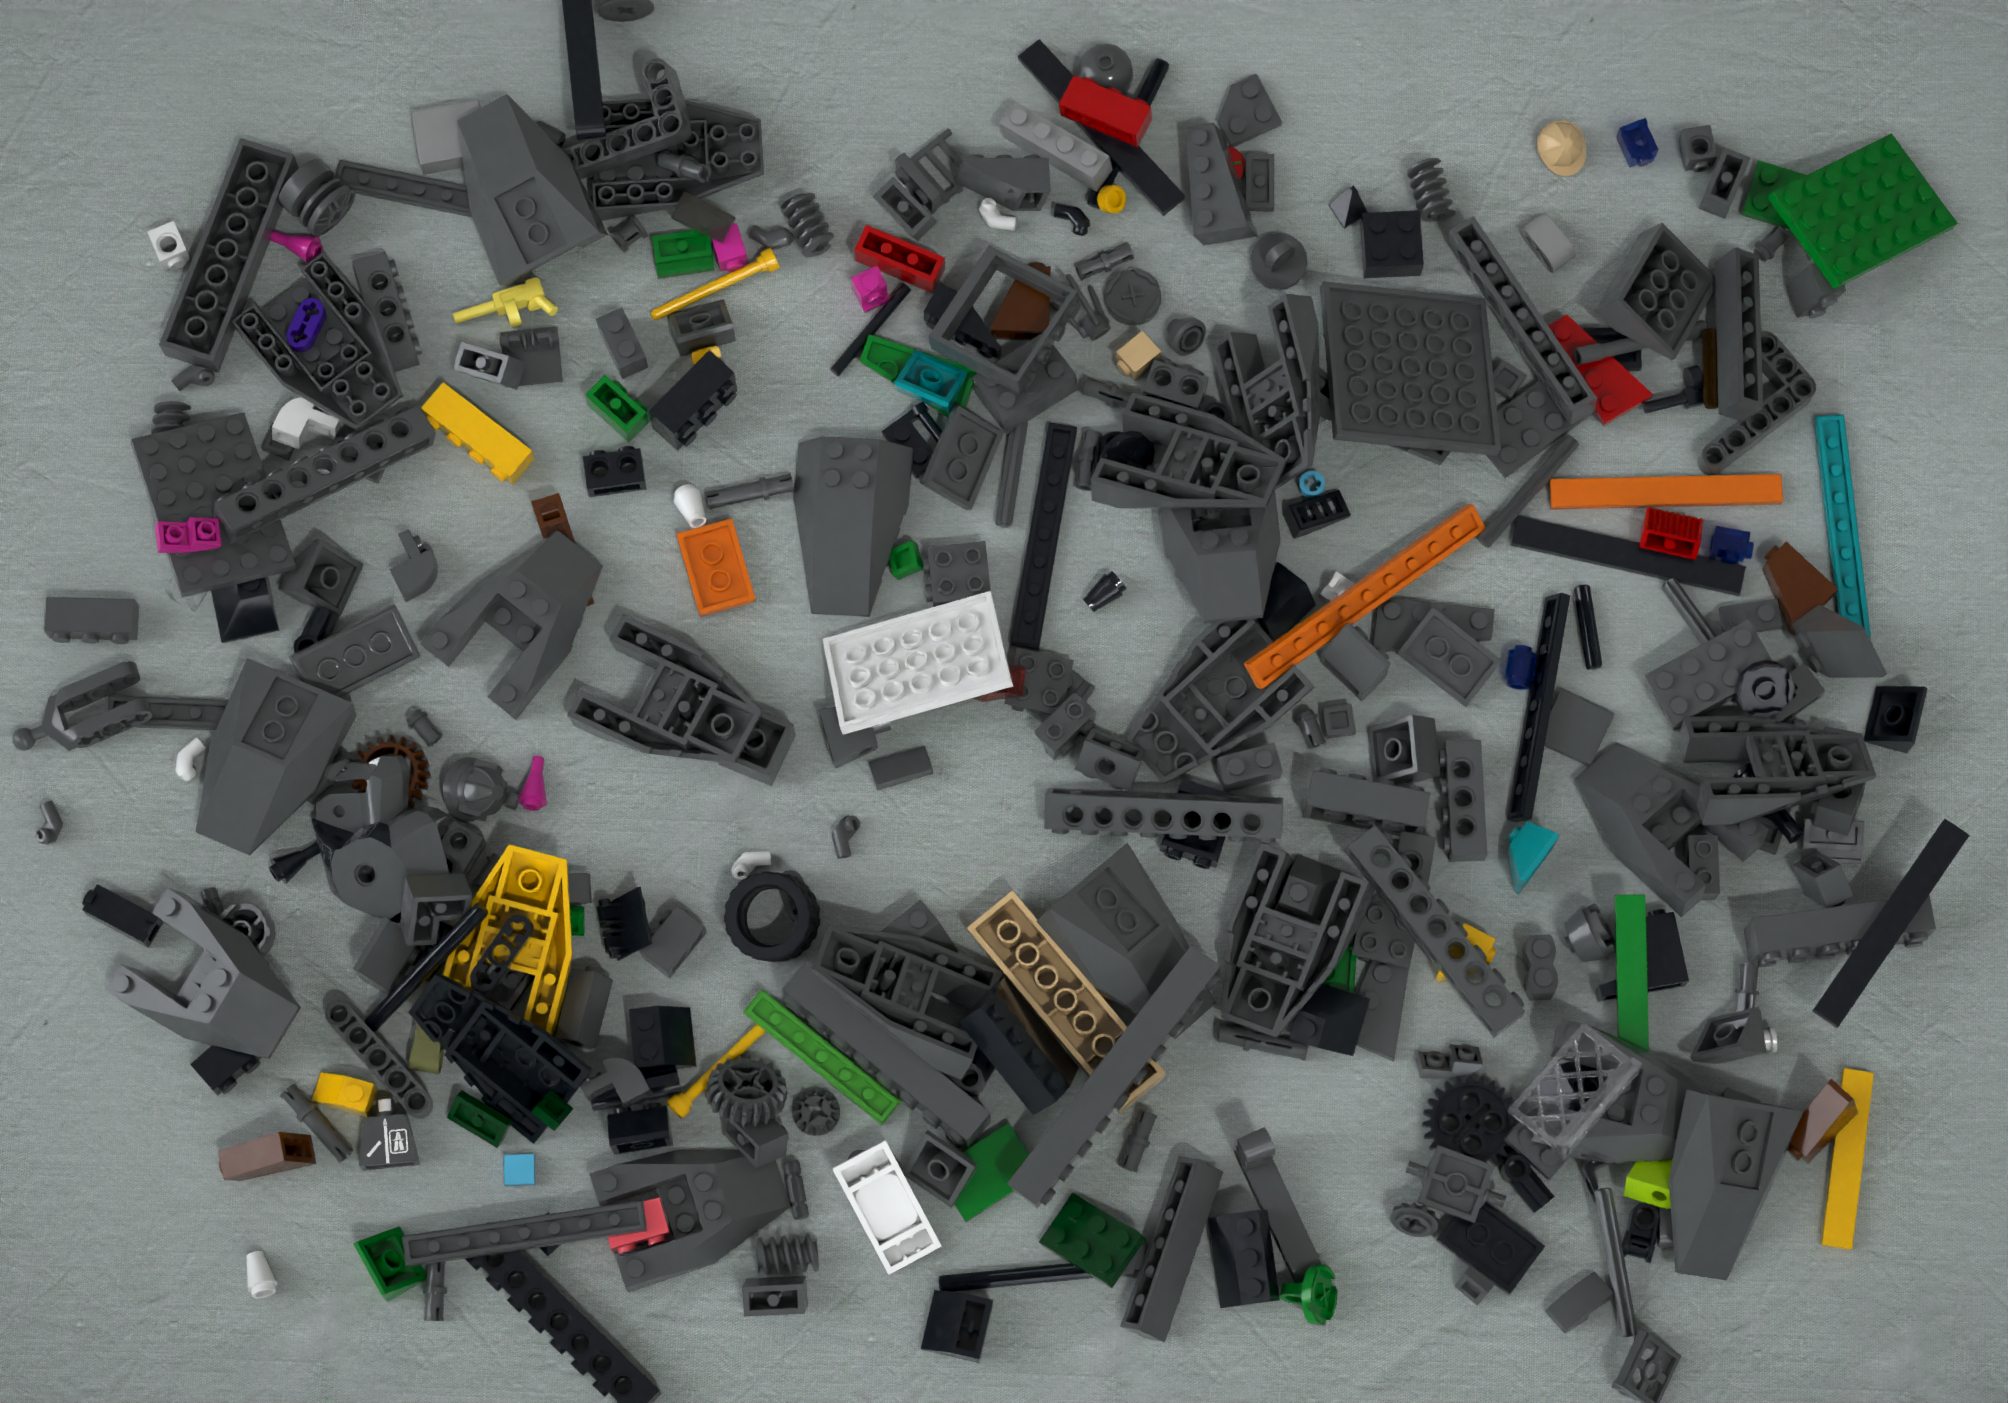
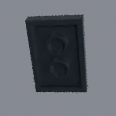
(1492, 1246)

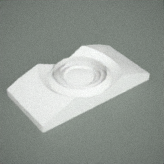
(886, 1207)

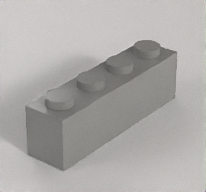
(1062, 148)

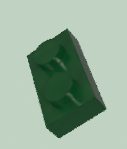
(479, 1119)

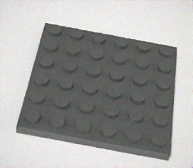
(1409, 369)

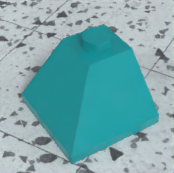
(1528, 851)

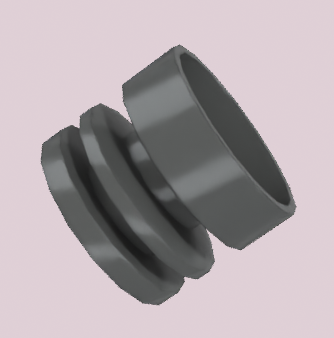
(316, 197)

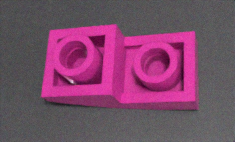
(188, 536)

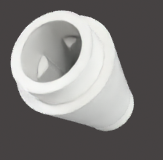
(690, 504)
(259, 1276)

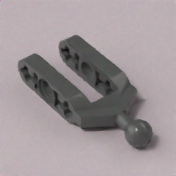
(84, 693)

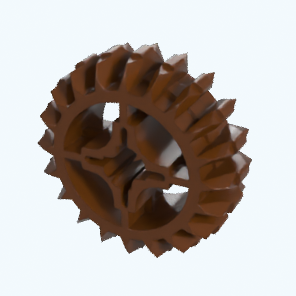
(398, 749)

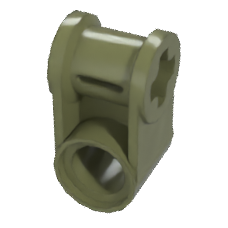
(425, 1054)

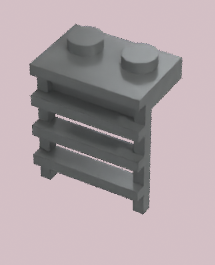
(920, 182)

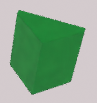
(386, 1263)

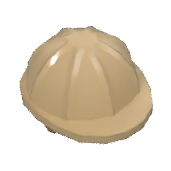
(1562, 148)

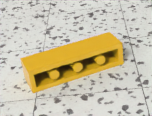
(478, 434)

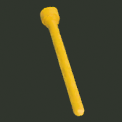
(764, 262)
(683, 1101)

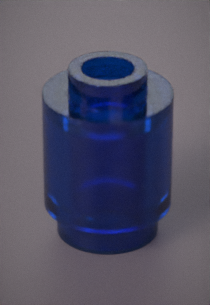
(1520, 667)

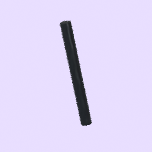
(871, 329)

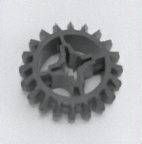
(746, 1091)

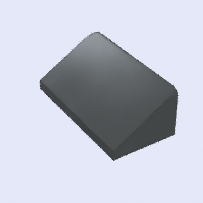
(901, 767)

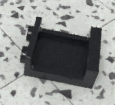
(1202, 852)

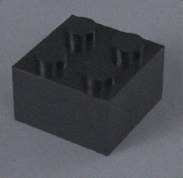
(1391, 244)

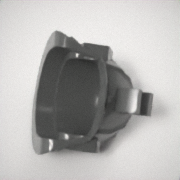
(476, 790)

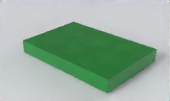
(997, 1161)

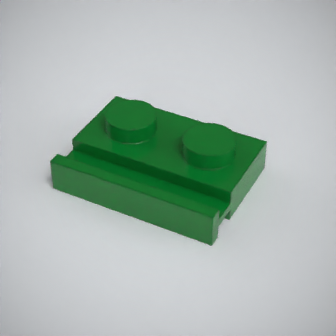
(682, 254)

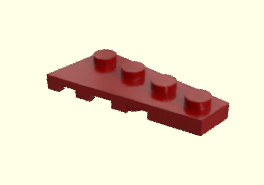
(1611, 383)

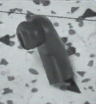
(772, 239)
(195, 375)
(49, 832)
(842, 834)

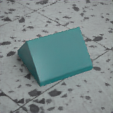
(931, 381)

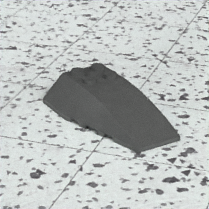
(848, 518)
(1213, 701)

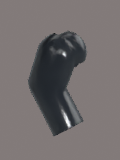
(1075, 215)

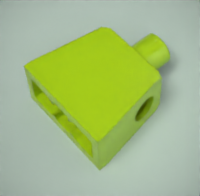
(1650, 1183)

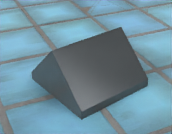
(702, 327)
(1731, 1037)
(940, 1169)

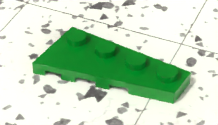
(890, 358)

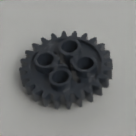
(1451, 1105)

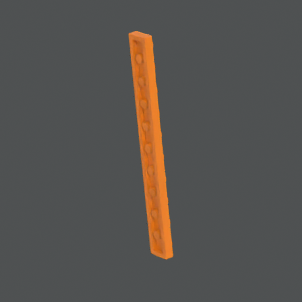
(1364, 596)

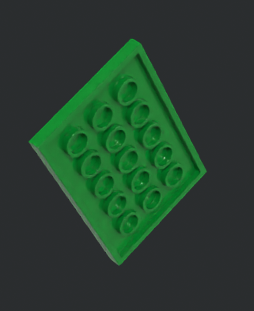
(1862, 211)

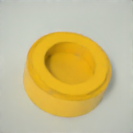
(1111, 199)

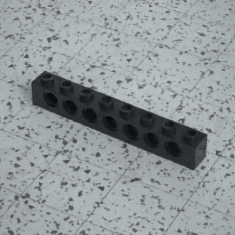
(578, 1325)

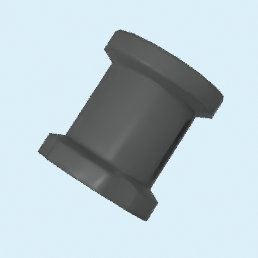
(628, 233)

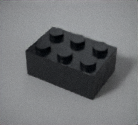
(694, 401)

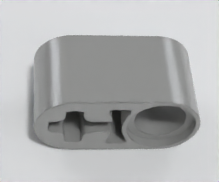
(1548, 242)

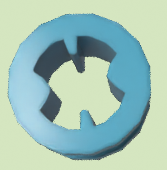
(1318, 479)

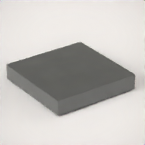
(1577, 727)

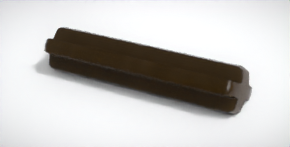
(1709, 366)

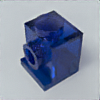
(1634, 153)
(1730, 545)

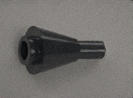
(288, 865)

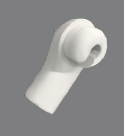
(748, 861)

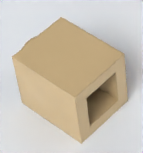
(1137, 356)

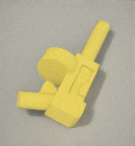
(510, 301)

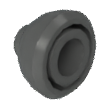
(1186, 335)

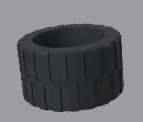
(737, 909)

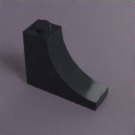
(1664, 956)

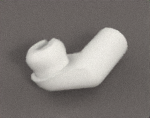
(993, 217)
(185, 759)

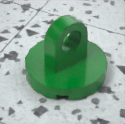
(1314, 1294)

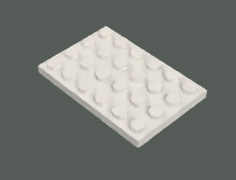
(917, 662)

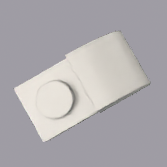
(298, 418)

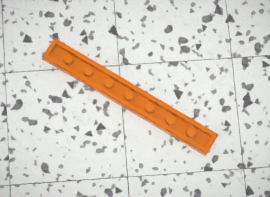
(1666, 491)

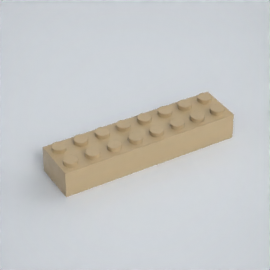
(1054, 988)

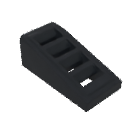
(1300, 522)

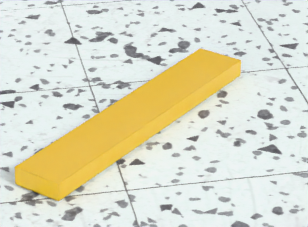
(1847, 1165)

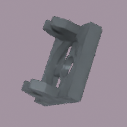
(1662, 1372)

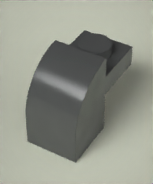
(419, 572)
(622, 1076)

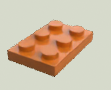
(716, 567)

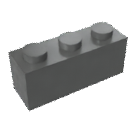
(91, 619)

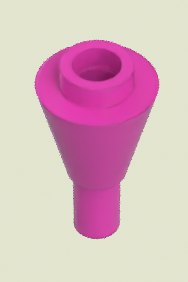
(302, 246)
(533, 791)

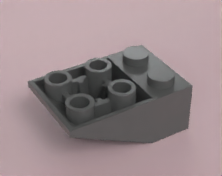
(1010, 181)

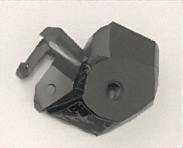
(374, 838)

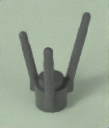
(1094, 322)

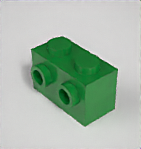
(616, 408)

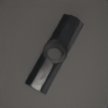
(662, 1083)

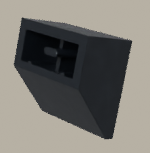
(957, 1325)

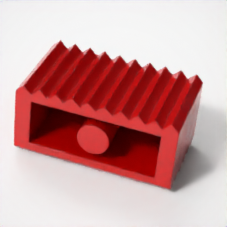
(1671, 533)

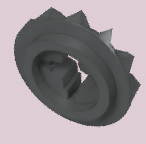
(819, 1125)
(1423, 1225)

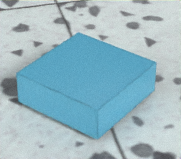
(519, 1170)

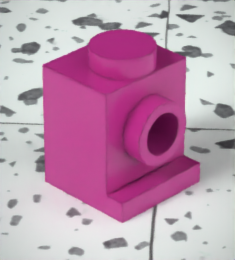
(870, 289)

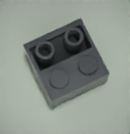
(1356, 661)

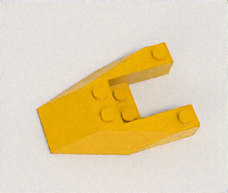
(536, 888)

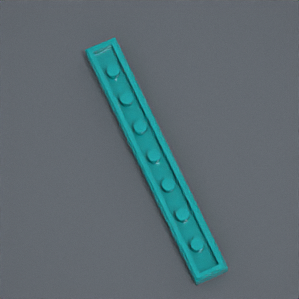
(1841, 519)

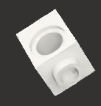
(164, 236)

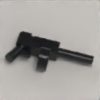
(1690, 396)

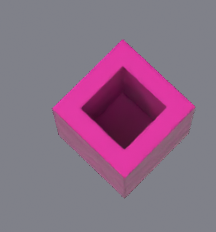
(732, 253)

